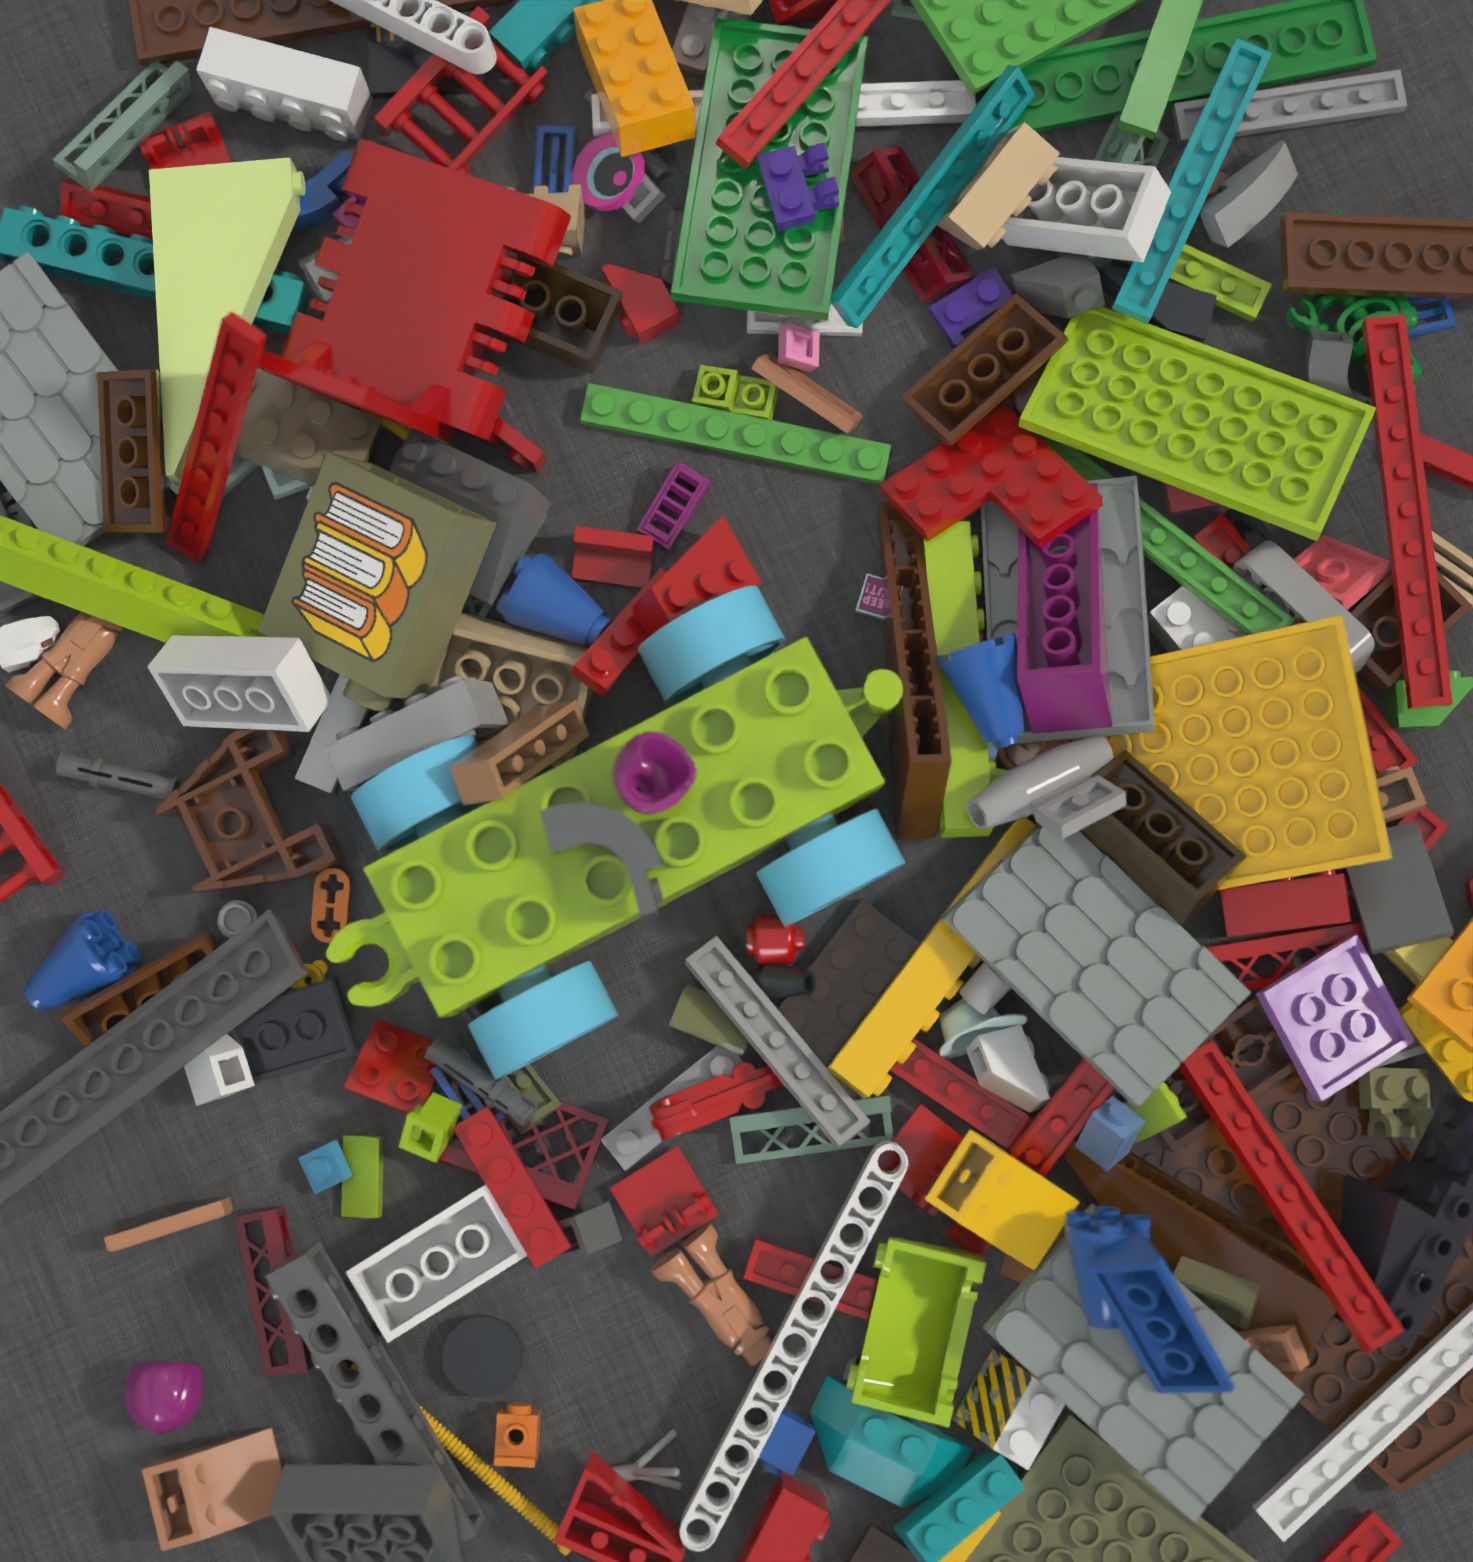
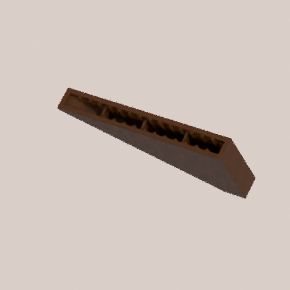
(918, 722)
(1205, 1232)

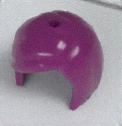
(653, 772)
(163, 1394)

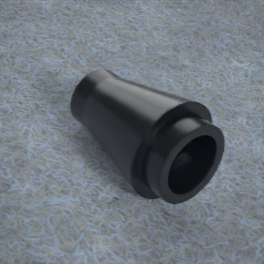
(784, 981)

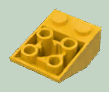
(1001, 1200)

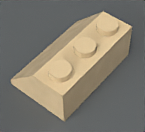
(1000, 187)

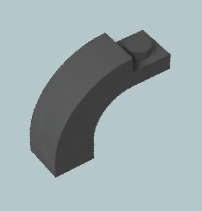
(1327, 366)
(591, 824)

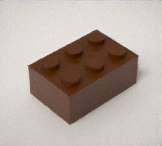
(1379, 616)

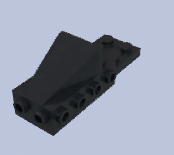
(1418, 1219)

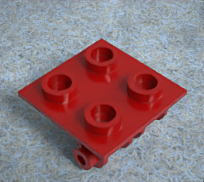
(186, 144)
(393, 1068)
(929, 1148)
(664, 1201)

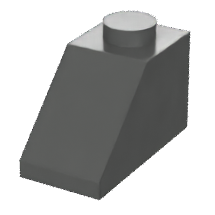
(1061, 286)
(588, 1232)

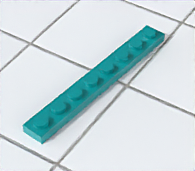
(1193, 179)
(932, 197)

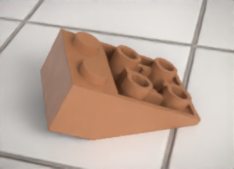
(212, 1488)

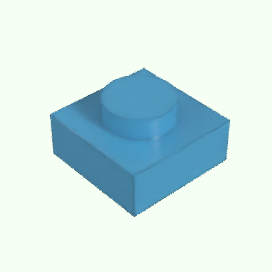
(325, 1167)

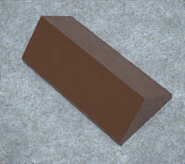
(983, 370)
(132, 451)
(110, 1006)

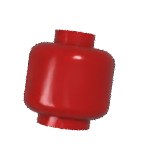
(772, 941)

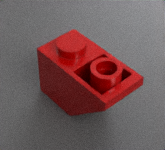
(644, 303)

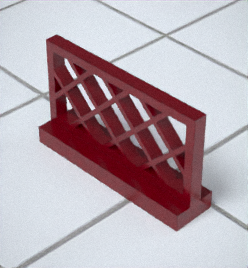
(551, 1187)

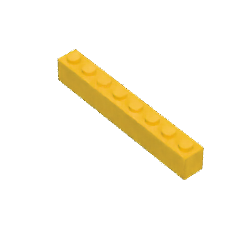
(914, 993)

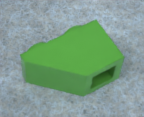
(1426, 718)

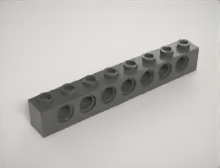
(376, 1374)

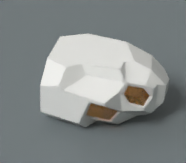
(26, 641)

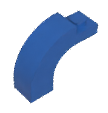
(321, 193)

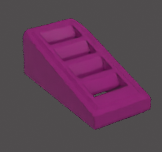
(662, 499)

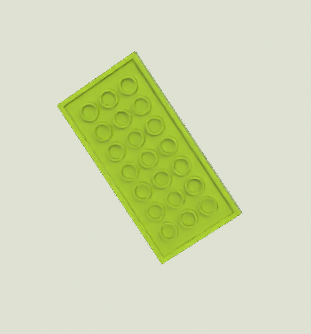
(1199, 419)

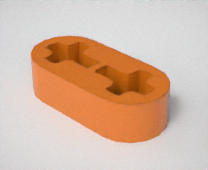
(322, 905)

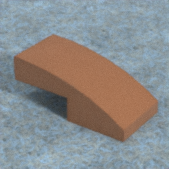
(1279, 1346)

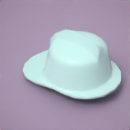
(963, 1024)

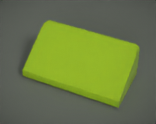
(364, 1190)

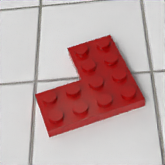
(999, 465)

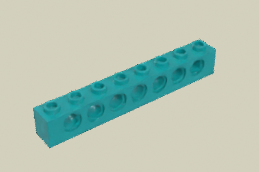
(24, 227)

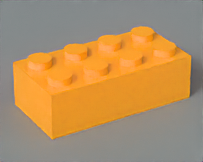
(634, 74)

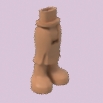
(73, 657)
(719, 1297)

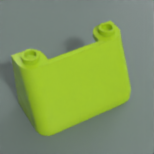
(917, 1329)

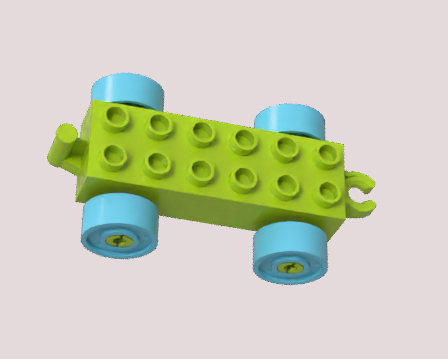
(487, 904)

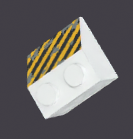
(1009, 1409)

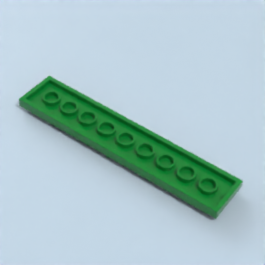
(1095, 77)

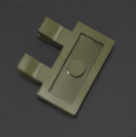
(1392, 1089)

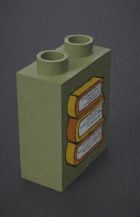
(376, 580)

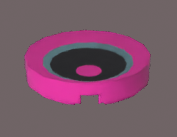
(605, 176)

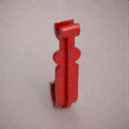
(712, 1100)

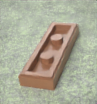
(807, 392)
(169, 1225)

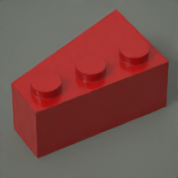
(702, 574)
(1287, 904)
(615, 1521)

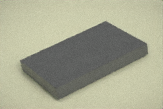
(1400, 895)

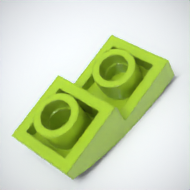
(735, 393)
(1159, 1110)

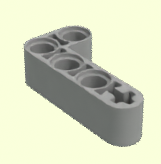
(1299, 595)

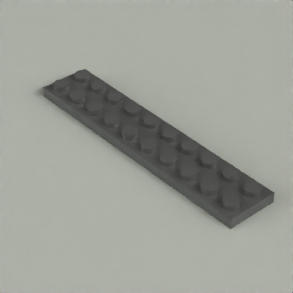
(145, 1049)

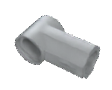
(984, 989)

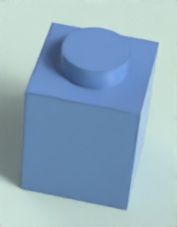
(1110, 1133)

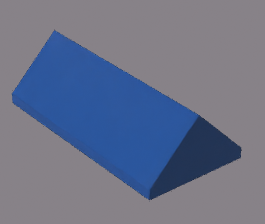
(1157, 1318)

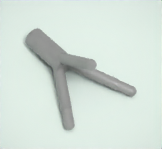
(653, 1475)

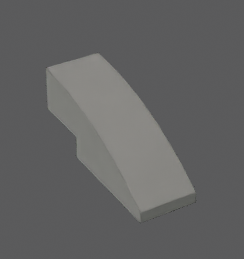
(1249, 195)

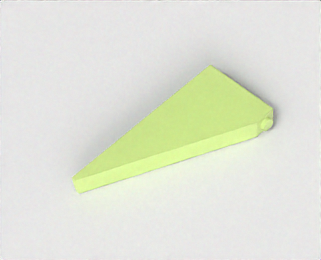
(214, 254)

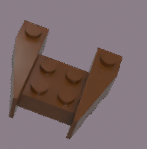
(237, 822)

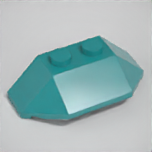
(884, 1450)

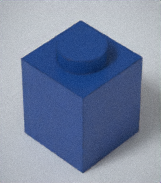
(786, 1443)

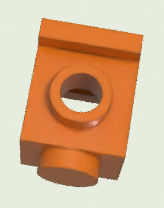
(517, 1454)

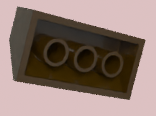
(570, 313)
(1162, 841)

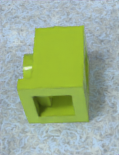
(430, 1127)

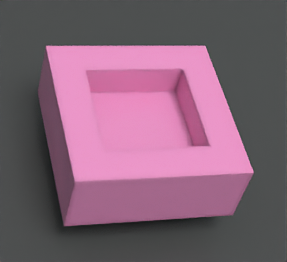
(798, 347)

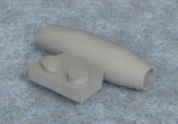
(1053, 788)

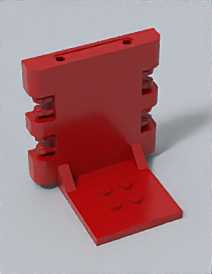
(420, 294)

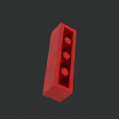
(1447, 462)

